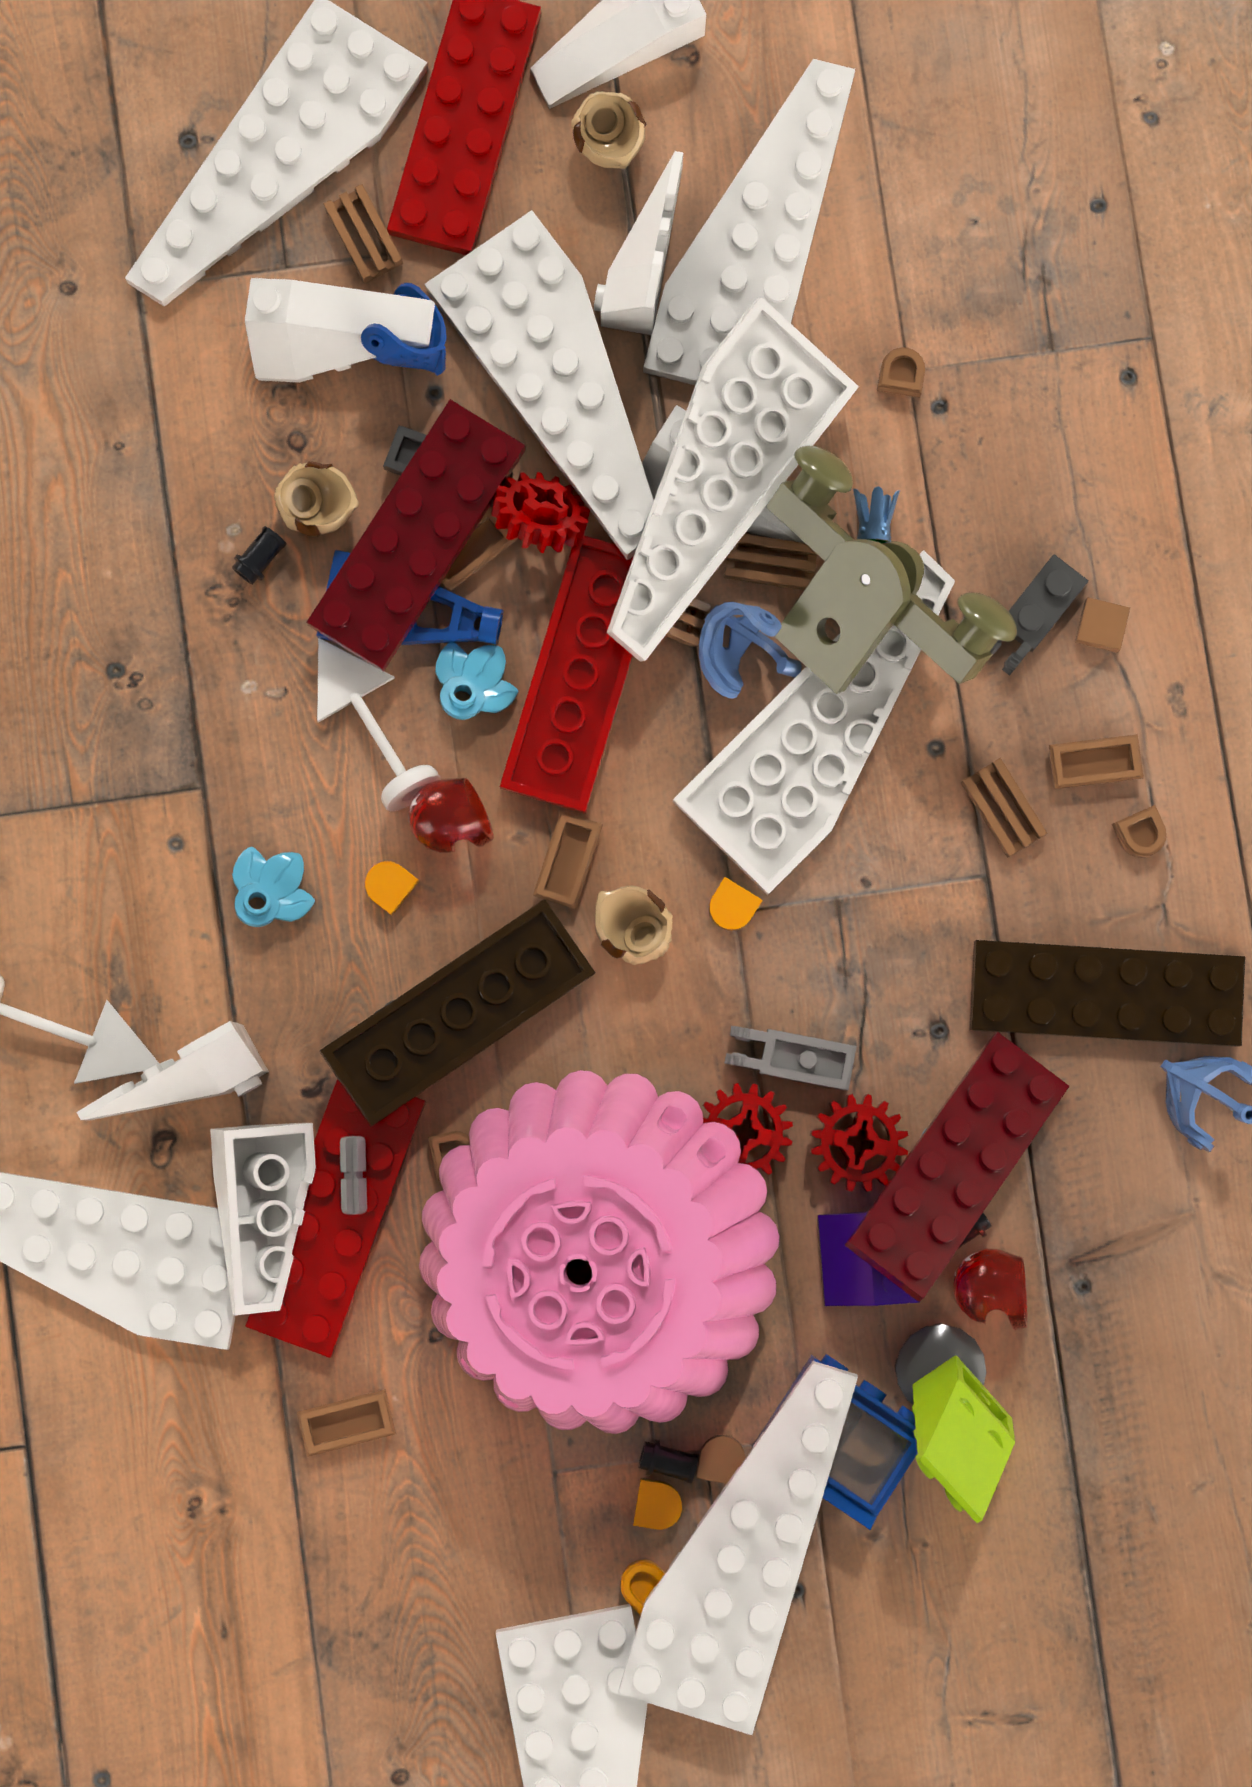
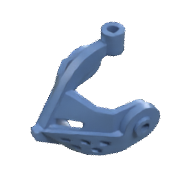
(721, 663)
(1191, 1080)

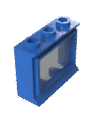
(871, 1451)

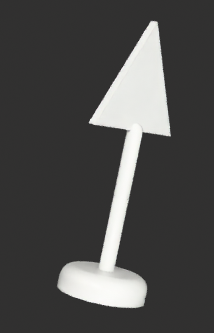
(345, 681)
(111, 1050)

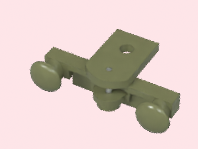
(869, 589)

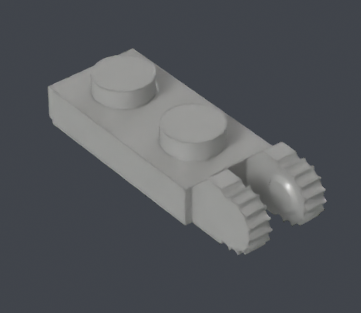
(797, 1057)

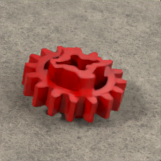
(540, 512)
(763, 1136)
(838, 1138)

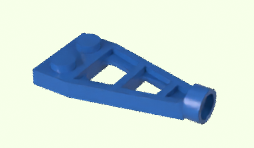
(462, 620)

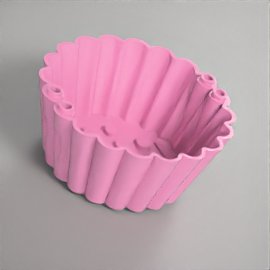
(653, 1212)

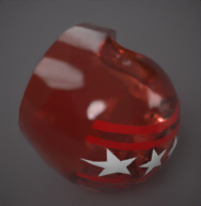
(448, 813)
(992, 1282)

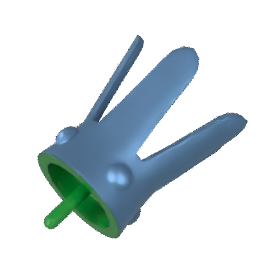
(877, 523)

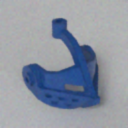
(394, 352)

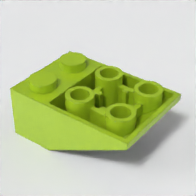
(961, 1436)

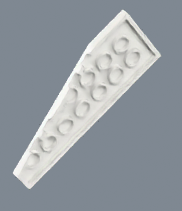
(308, 115)
(757, 232)
(539, 341)
(736, 445)
(797, 761)
(122, 1255)
(728, 1592)
(566, 1700)

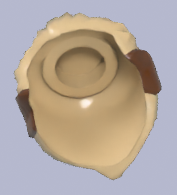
(609, 129)
(315, 498)
(633, 924)

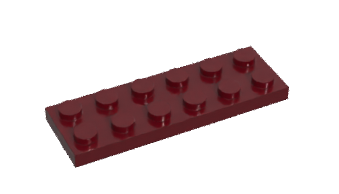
(416, 535)
(957, 1166)

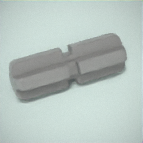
(353, 1185)

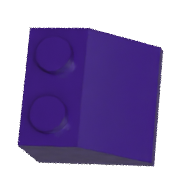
(845, 1275)

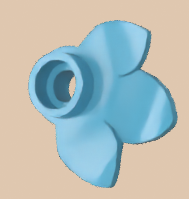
(478, 676)
(275, 883)

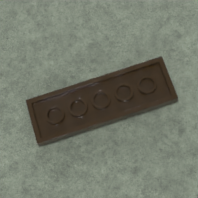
(1107, 993)
(457, 1013)

